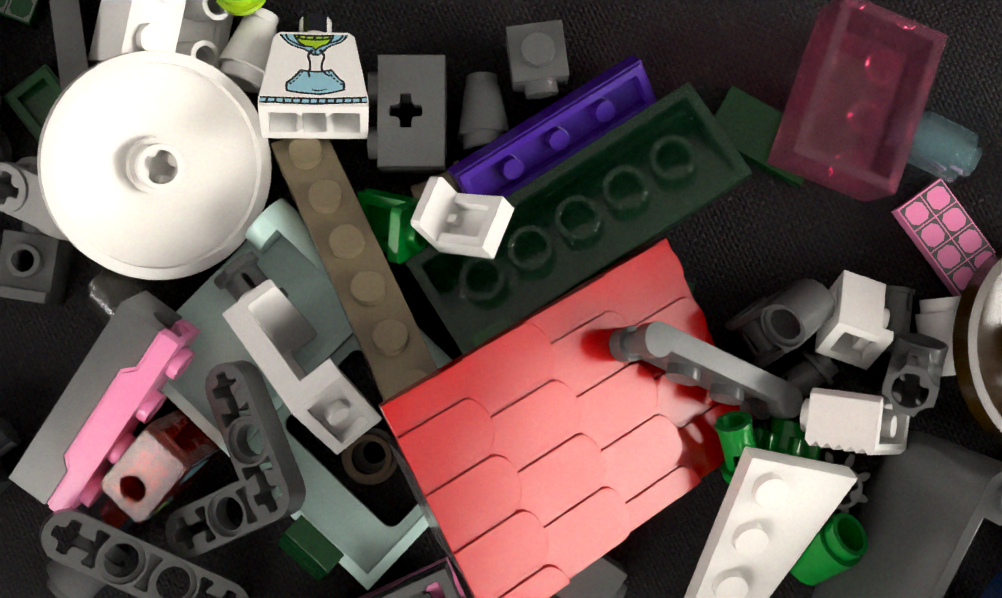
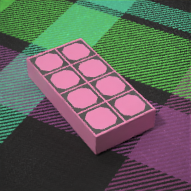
(944, 235)

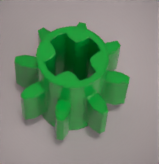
(786, 438)

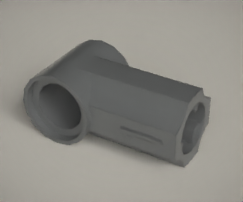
(914, 372)

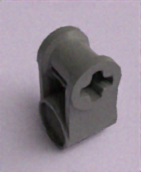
(782, 320)

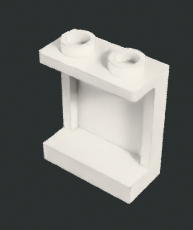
(321, 400)

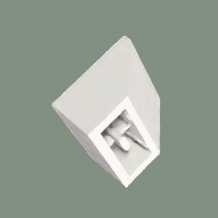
(177, 26)

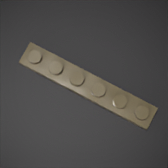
(354, 264)

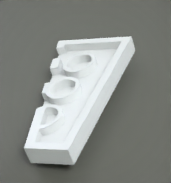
(766, 523)

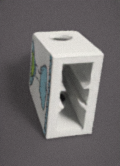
(313, 85)

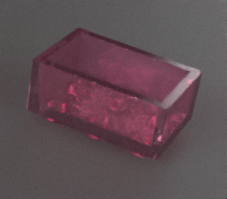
(858, 99)

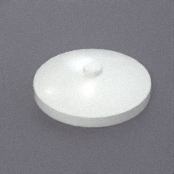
(154, 164)

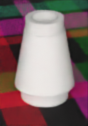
(249, 49)

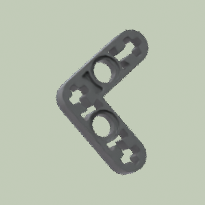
(254, 486)

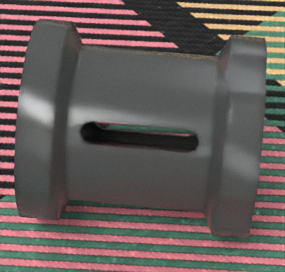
(242, 276)

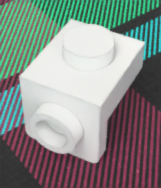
(461, 220)

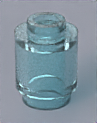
(944, 148)

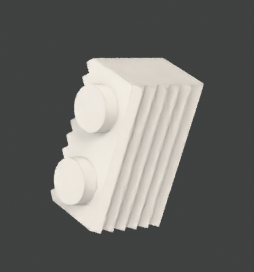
(853, 422)

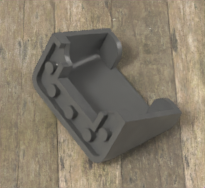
(919, 520)

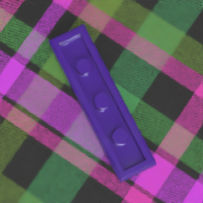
(556, 132)

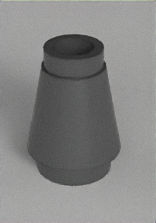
(482, 112)

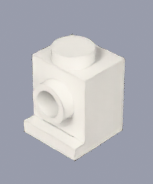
(859, 322)

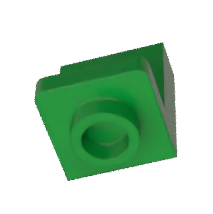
(391, 223)

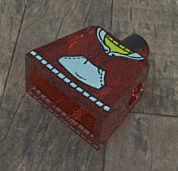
(155, 469)

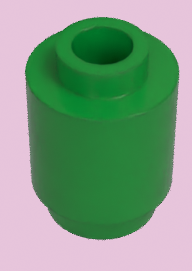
(832, 550)

